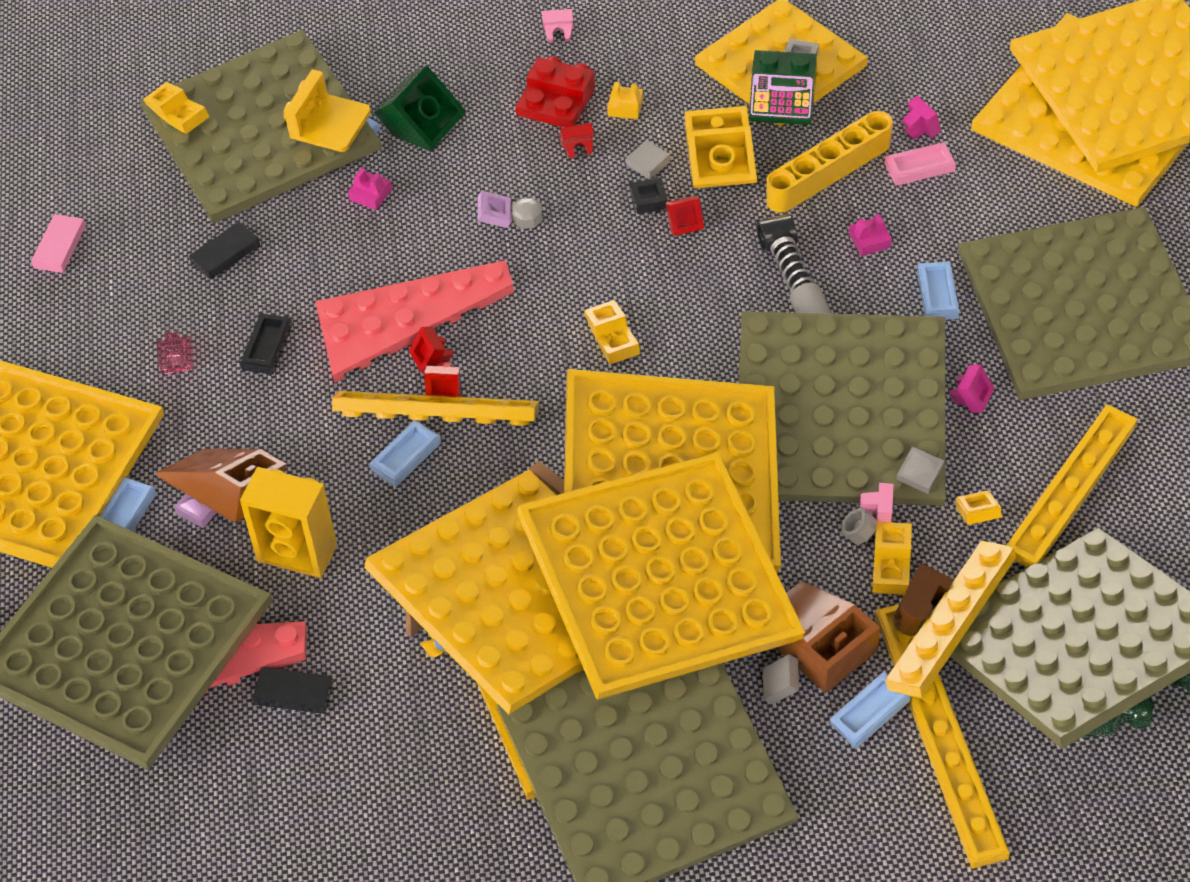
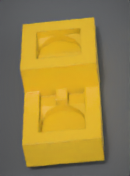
(175, 108)
(611, 332)
(892, 558)

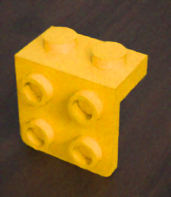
(324, 118)

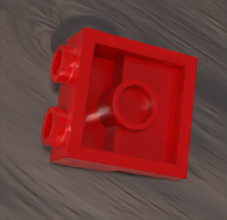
(556, 92)

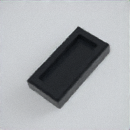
(224, 250)
(266, 344)
(293, 690)

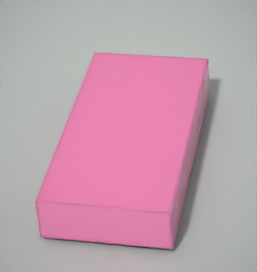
(920, 163)
(58, 243)

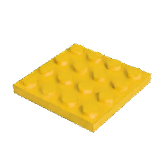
(733, 55)

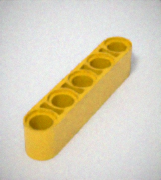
(829, 161)

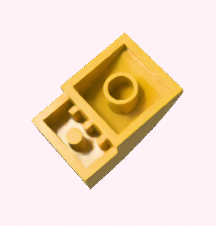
(720, 147)

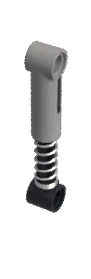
(780, 238)

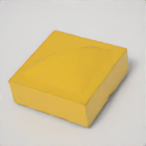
(978, 507)

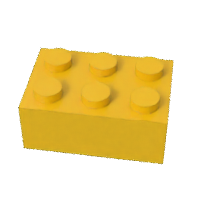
(289, 521)

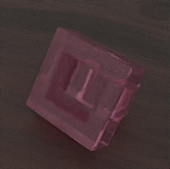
(175, 353)

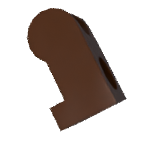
(916, 605)

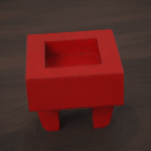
(575, 136)
(685, 215)
(429, 349)
(442, 380)

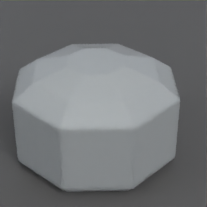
(527, 213)
(858, 526)

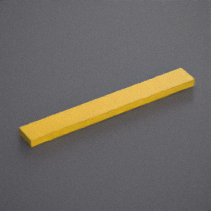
(950, 759)

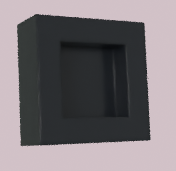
(648, 195)

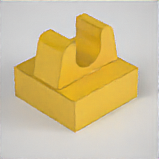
(625, 101)

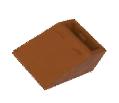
(219, 477)
(835, 636)

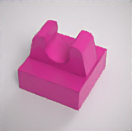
(921, 119)
(369, 189)
(870, 235)
(973, 389)

